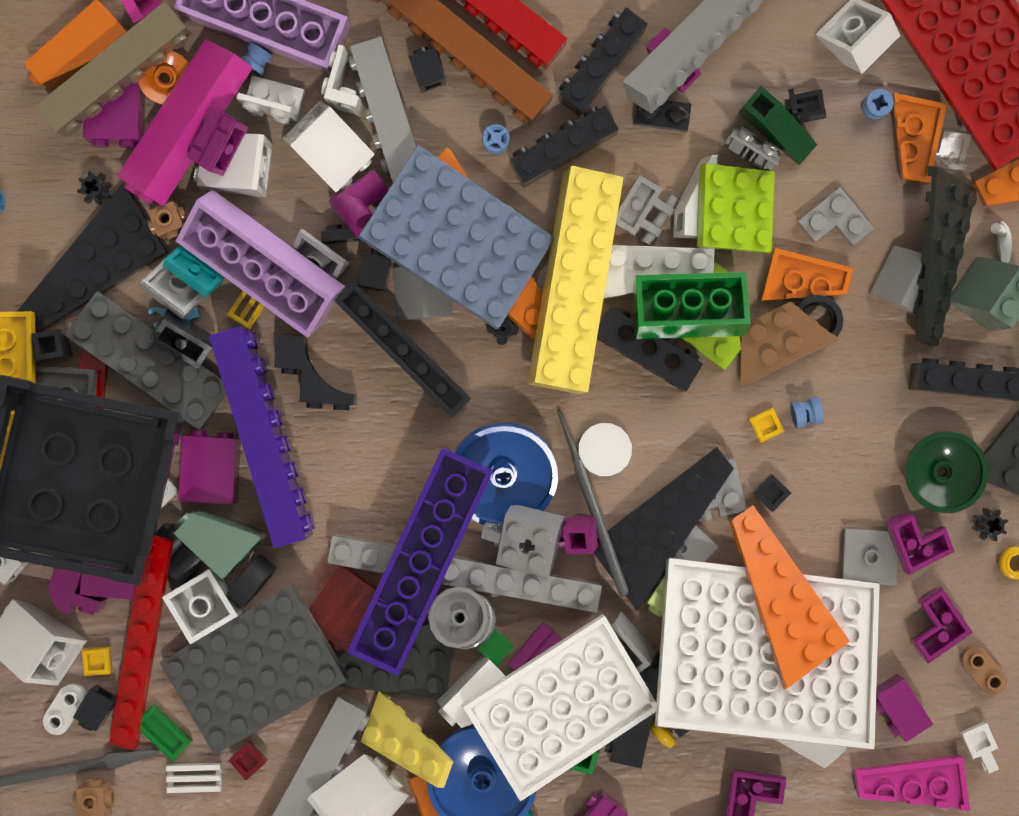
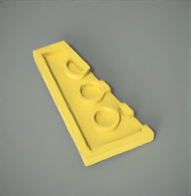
(403, 742)

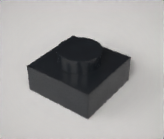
(771, 492)

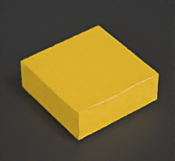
(766, 425)
(97, 661)

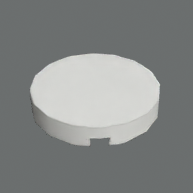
(605, 449)

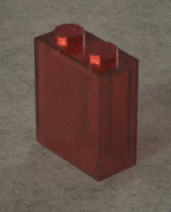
(342, 607)

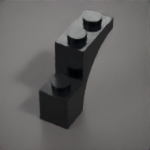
(293, 355)

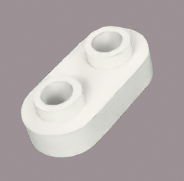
(63, 709)

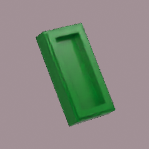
(164, 733)

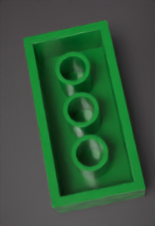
(691, 305)

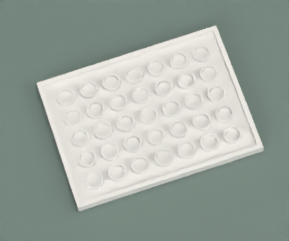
(722, 668)

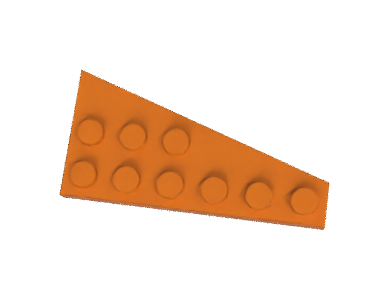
(789, 608)

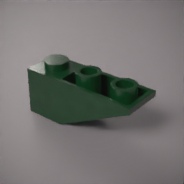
(778, 125)

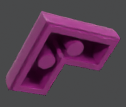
(353, 201)
(916, 549)
(947, 626)
(751, 786)

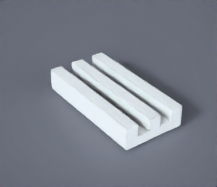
(171, 778)

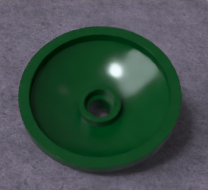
(964, 472)

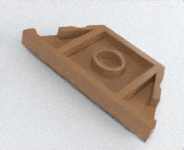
(779, 341)

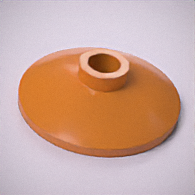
(151, 85)

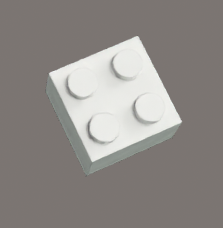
(202, 605)

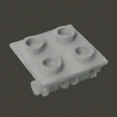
(767, 151)

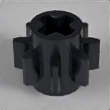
(87, 183)
(998, 524)

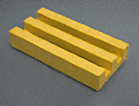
(241, 319)

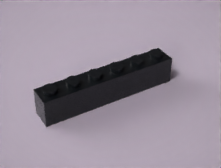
(403, 350)

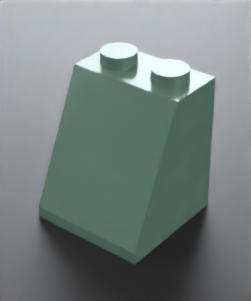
(989, 294)
(219, 540)

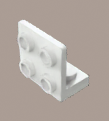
(335, 95)
(273, 99)

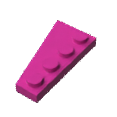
(926, 782)

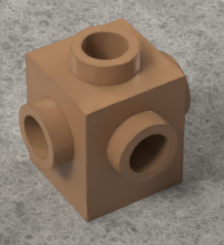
(171, 229)
(94, 798)

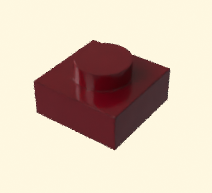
(248, 760)

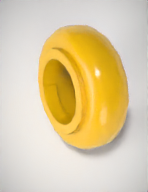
(1004, 560)
(663, 735)

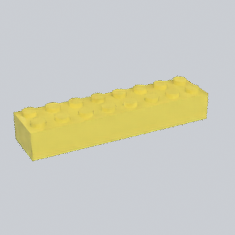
(575, 280)

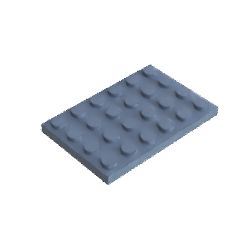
(456, 237)

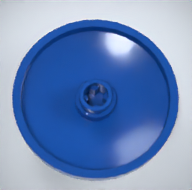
(522, 468)
(475, 781)

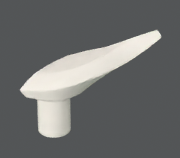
(1003, 240)

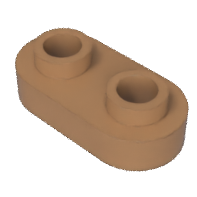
(984, 670)

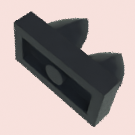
(669, 116)

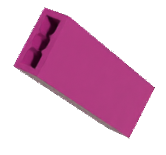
(163, 150)

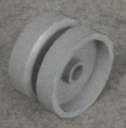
(446, 614)

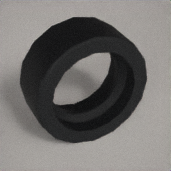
(829, 304)
(251, 581)

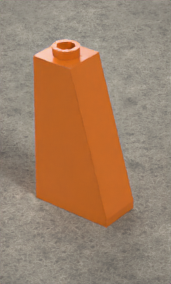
(74, 46)

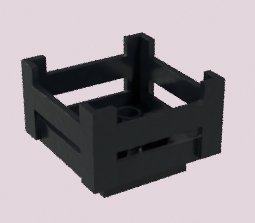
(82, 479)

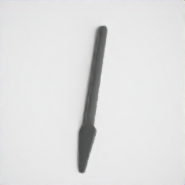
(596, 513)
(110, 760)

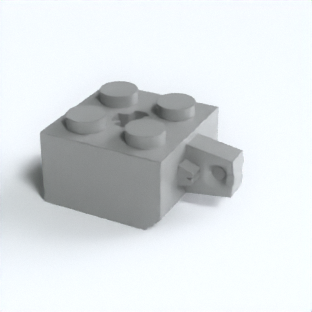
(514, 538)

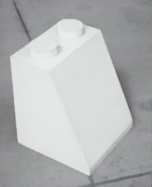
(329, 146)
(246, 172)
(36, 644)
(474, 680)
(360, 790)

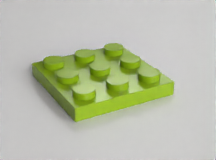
(735, 208)

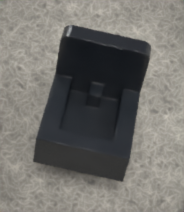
(806, 106)

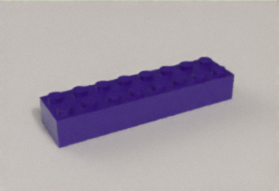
(262, 436)
(420, 561)

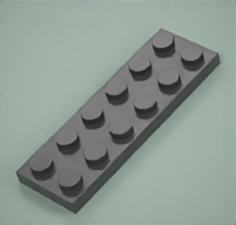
(126, 348)

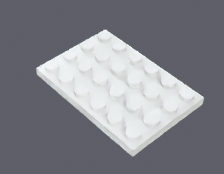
(560, 707)

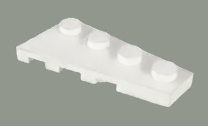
(651, 260)

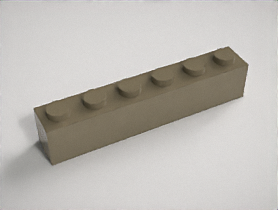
(114, 70)

